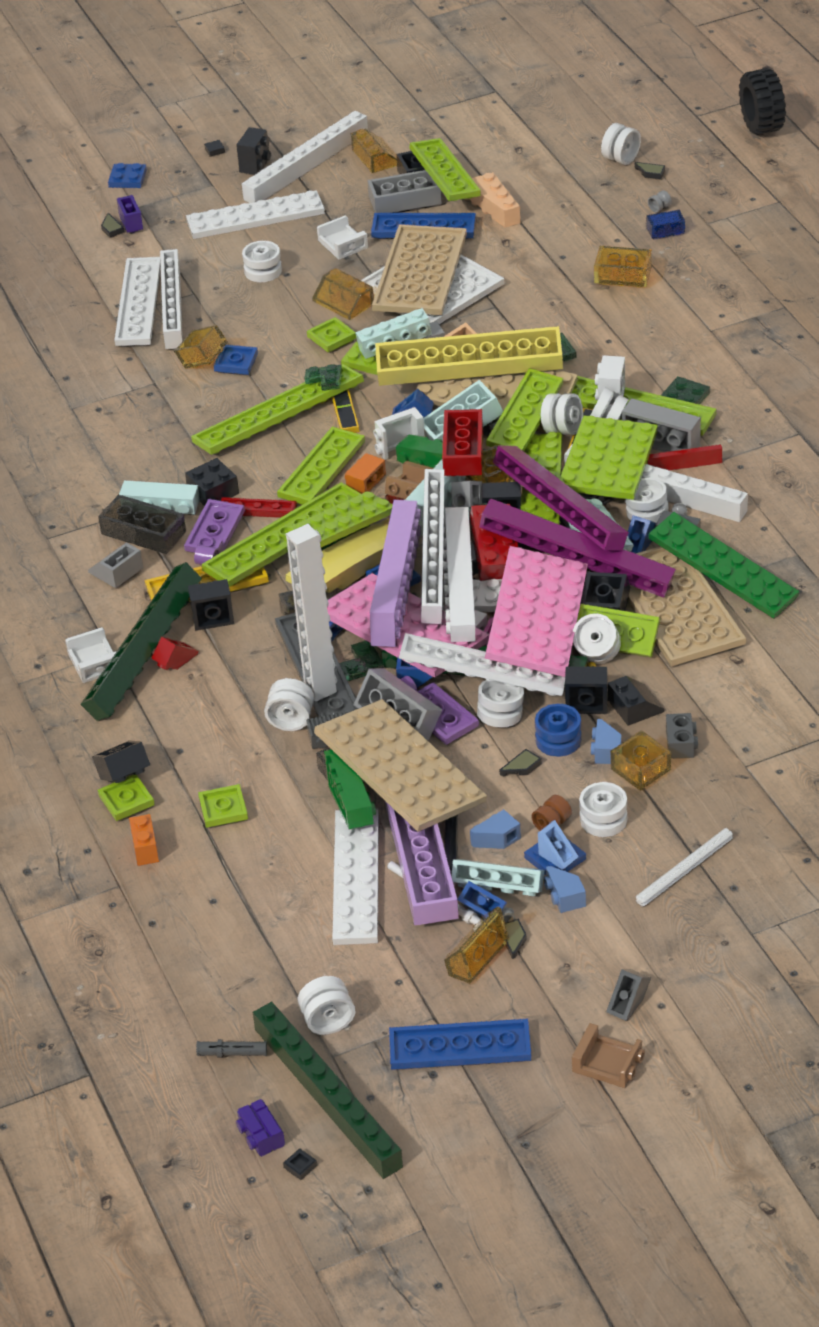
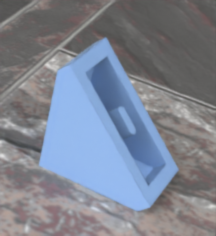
(555, 846)

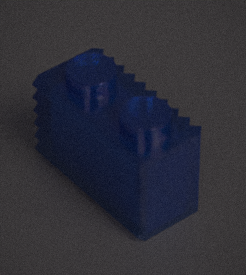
(665, 224)

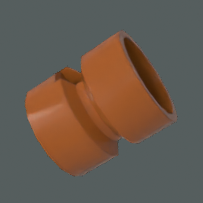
(553, 809)

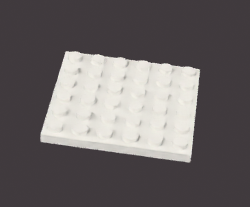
(468, 286)

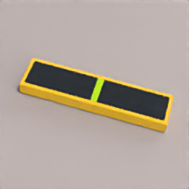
(345, 412)

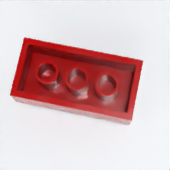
(462, 442)
(489, 547)

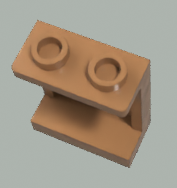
(406, 483)
(606, 1058)

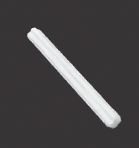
(684, 867)

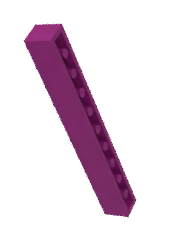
(560, 498)
(575, 546)

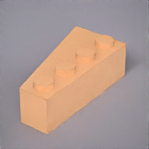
(496, 200)

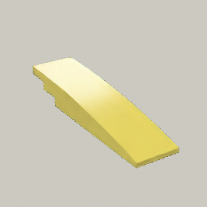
(352, 556)

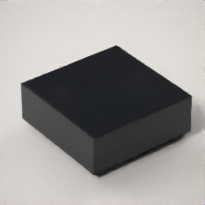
(214, 148)
(300, 1164)

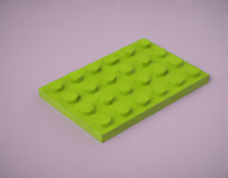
(608, 457)

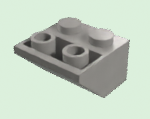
(118, 565)

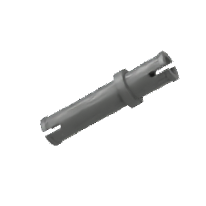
(231, 1048)

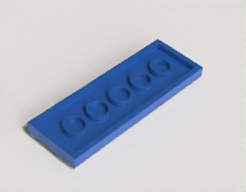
(386, 224)
(459, 1044)

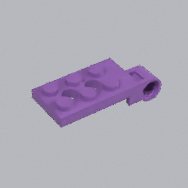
(207, 544)
(451, 711)

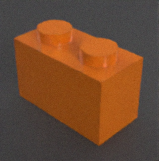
(365, 473)
(143, 839)

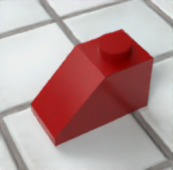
(173, 653)

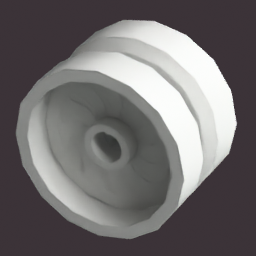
(621, 143)
(262, 261)
(605, 409)
(561, 413)
(649, 500)
(593, 627)
(499, 703)
(289, 704)
(603, 809)
(326, 1005)

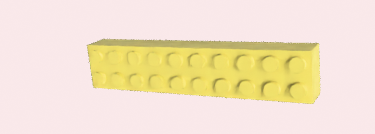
(468, 356)

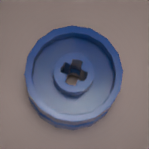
(558, 730)

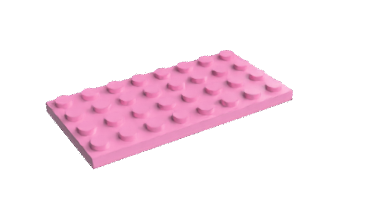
(536, 611)
(352, 612)

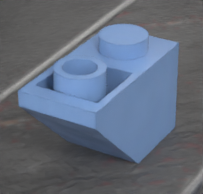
(605, 739)
(496, 832)
(565, 889)

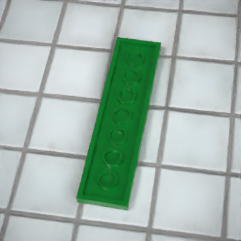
(724, 565)

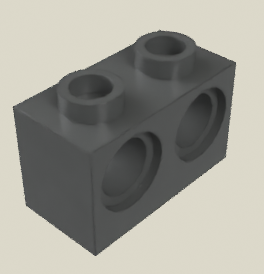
(680, 735)

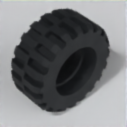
(762, 101)

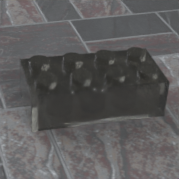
(142, 524)

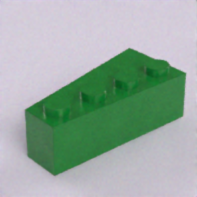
(420, 450)
(348, 792)

